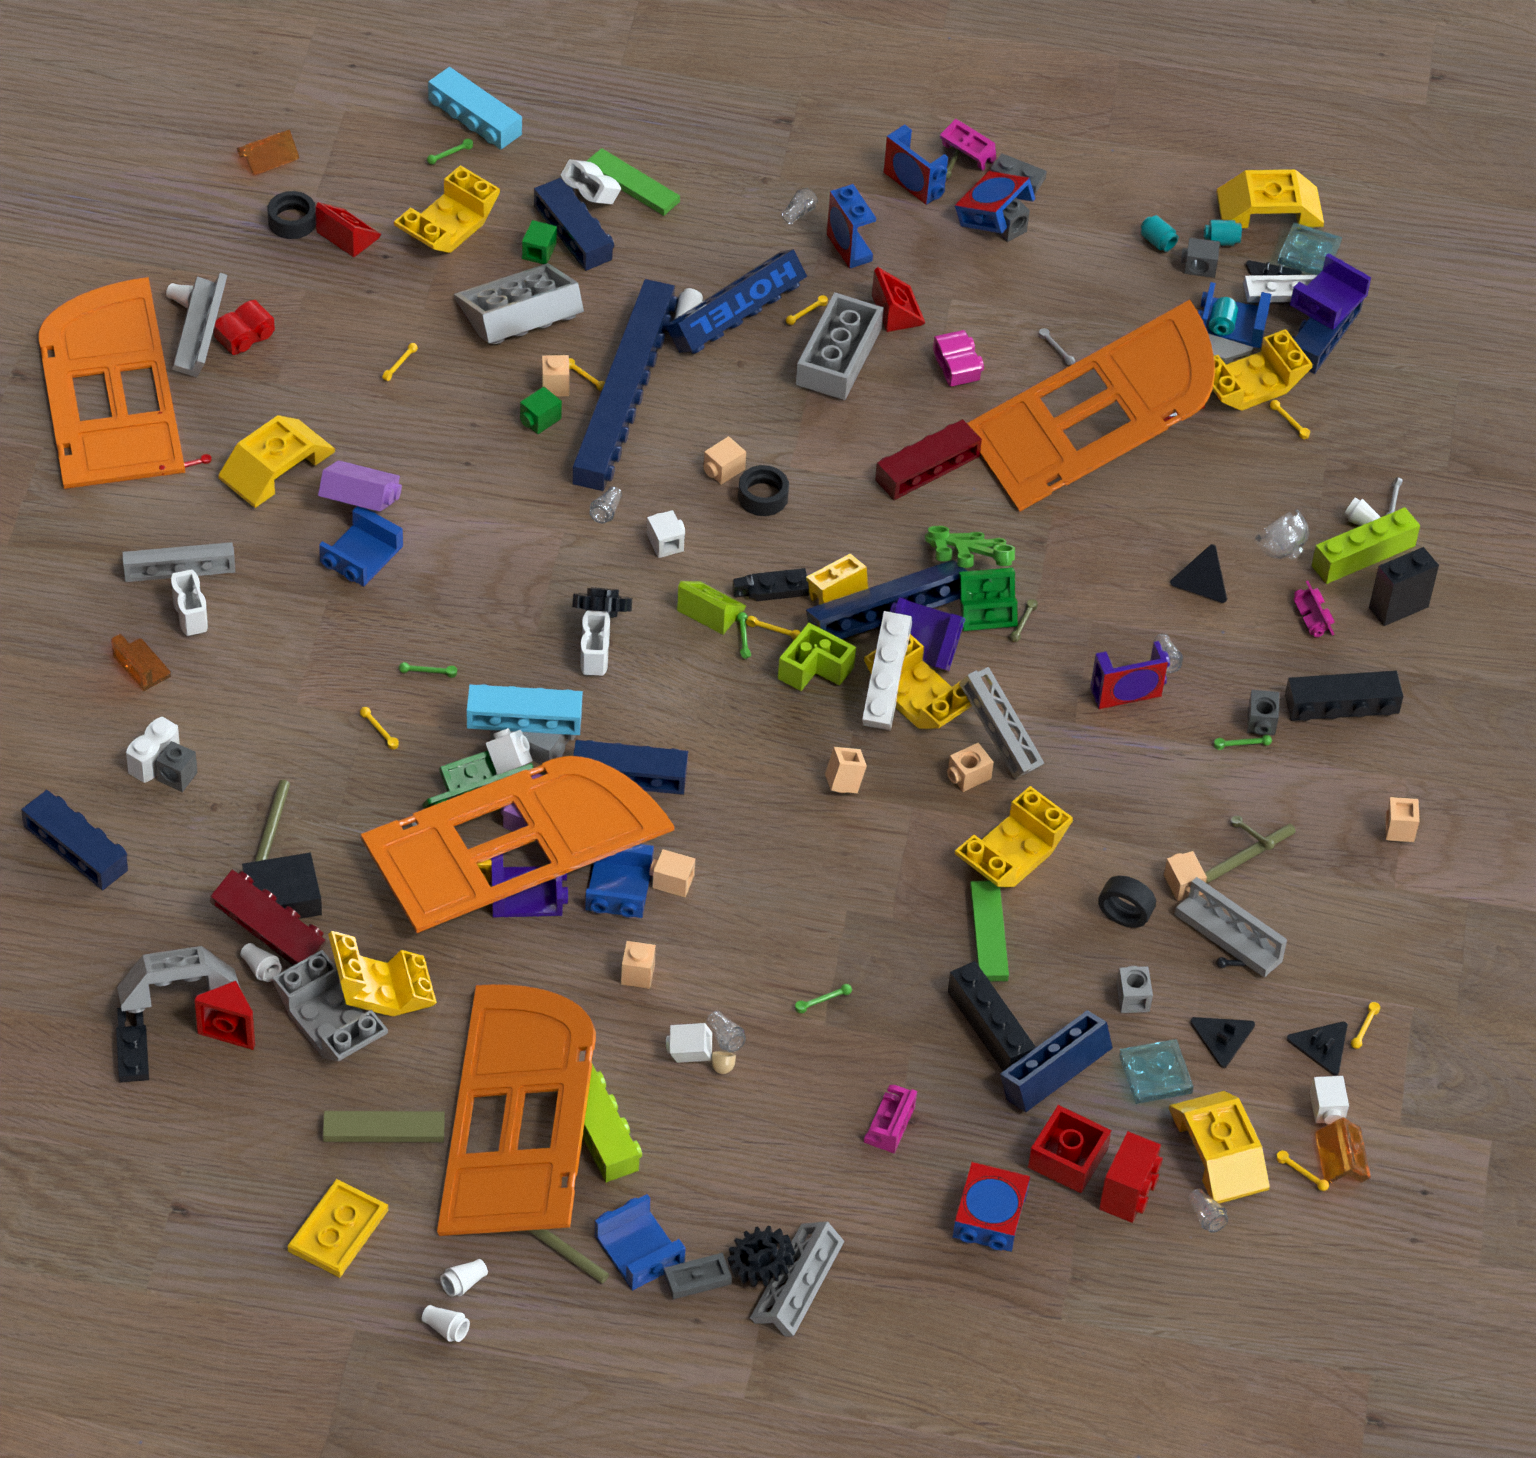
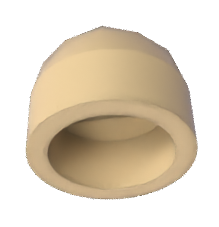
(723, 1061)

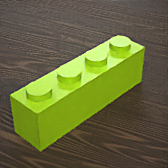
(1365, 545)
(607, 1133)

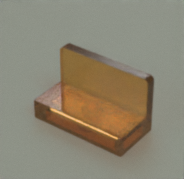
(269, 152)
(139, 662)
(1342, 1151)

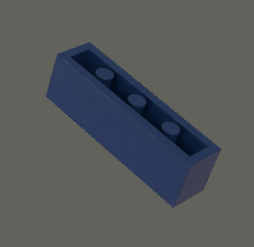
(574, 224)
(1319, 340)
(649, 767)
(75, 839)
(1056, 1061)

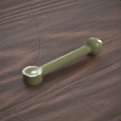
(952, 162)
(1031, 606)
(1237, 821)

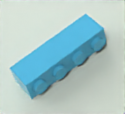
(475, 108)
(524, 709)

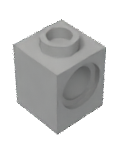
(1134, 999)

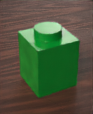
(539, 242)
(540, 410)

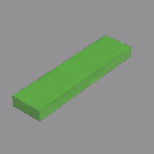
(636, 183)
(989, 930)

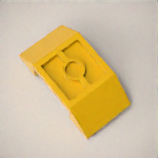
(1270, 194)
(453, 215)
(1263, 374)
(269, 454)
(924, 694)
(1019, 841)
(379, 986)
(1225, 1145)

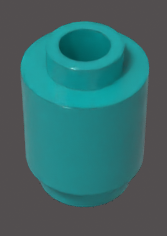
(1224, 231)
(1159, 233)
(1223, 316)

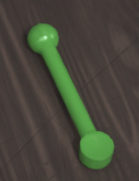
(467, 144)
(745, 652)
(450, 671)
(1220, 743)
(801, 1006)

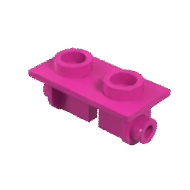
(1309, 601)

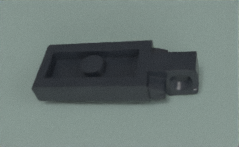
(772, 585)

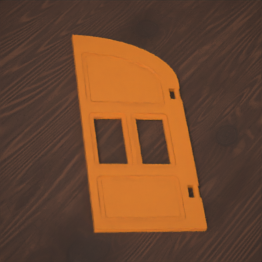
(109, 334)
(1148, 372)
(573, 811)
(517, 1046)

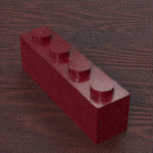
(928, 459)
(266, 919)

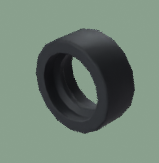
(289, 201)
(763, 475)
(1134, 892)

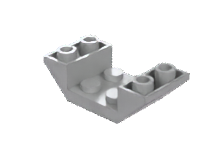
(168, 966)
(320, 1011)

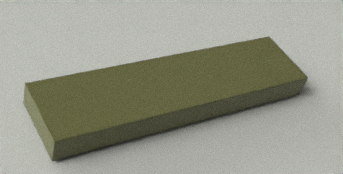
(383, 1126)

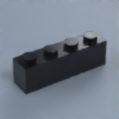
(1343, 695)
(988, 1015)

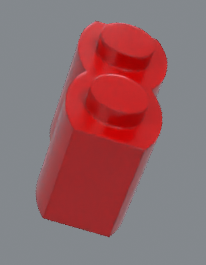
(244, 327)

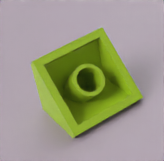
(708, 605)

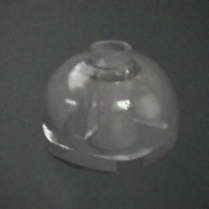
(1285, 537)

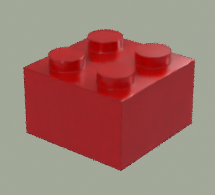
(1069, 1149)
(1131, 1177)

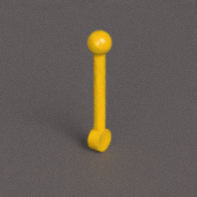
(822, 301)
(412, 348)
(600, 384)
(1303, 432)
(752, 622)
(392, 742)
(1373, 1009)
(1283, 1157)

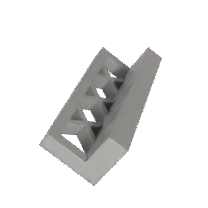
(199, 325)
(163, 562)
(997, 724)
(1231, 931)
(803, 1279)

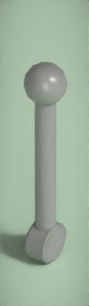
(1044, 334)
(1396, 484)

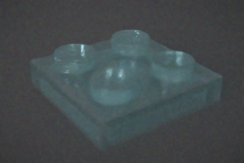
(1307, 248)
(1156, 1071)

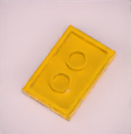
(338, 1228)

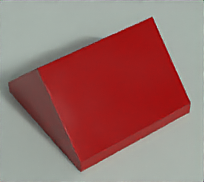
(344, 229)
(897, 300)
(225, 1016)

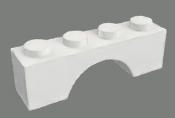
(887, 670)

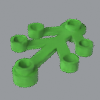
(964, 542)

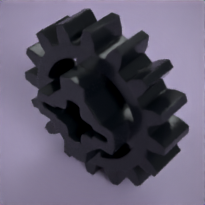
(602, 600)
(761, 1256)

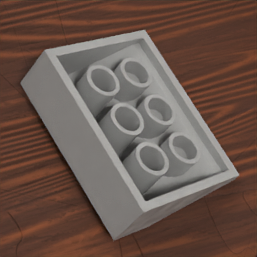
(520, 303)

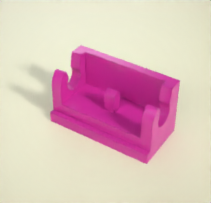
(969, 142)
(891, 1118)

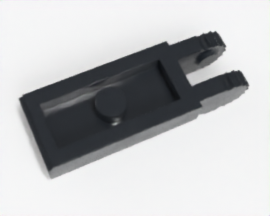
(132, 1049)

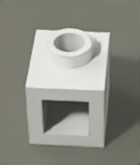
(666, 533)
(509, 750)
(690, 1043)
(1329, 1099)

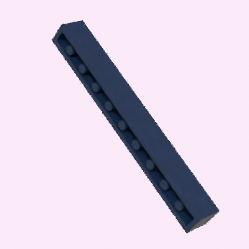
(624, 385)

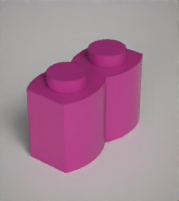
(957, 358)

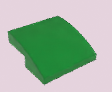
(988, 599)

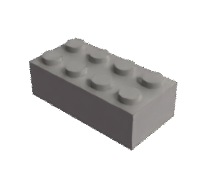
(839, 346)

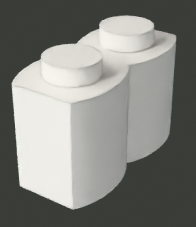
(590, 181)
(189, 602)
(595, 642)
(147, 748)

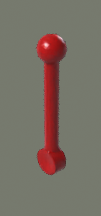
(205, 459)

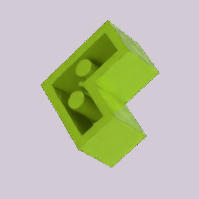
(816, 653)

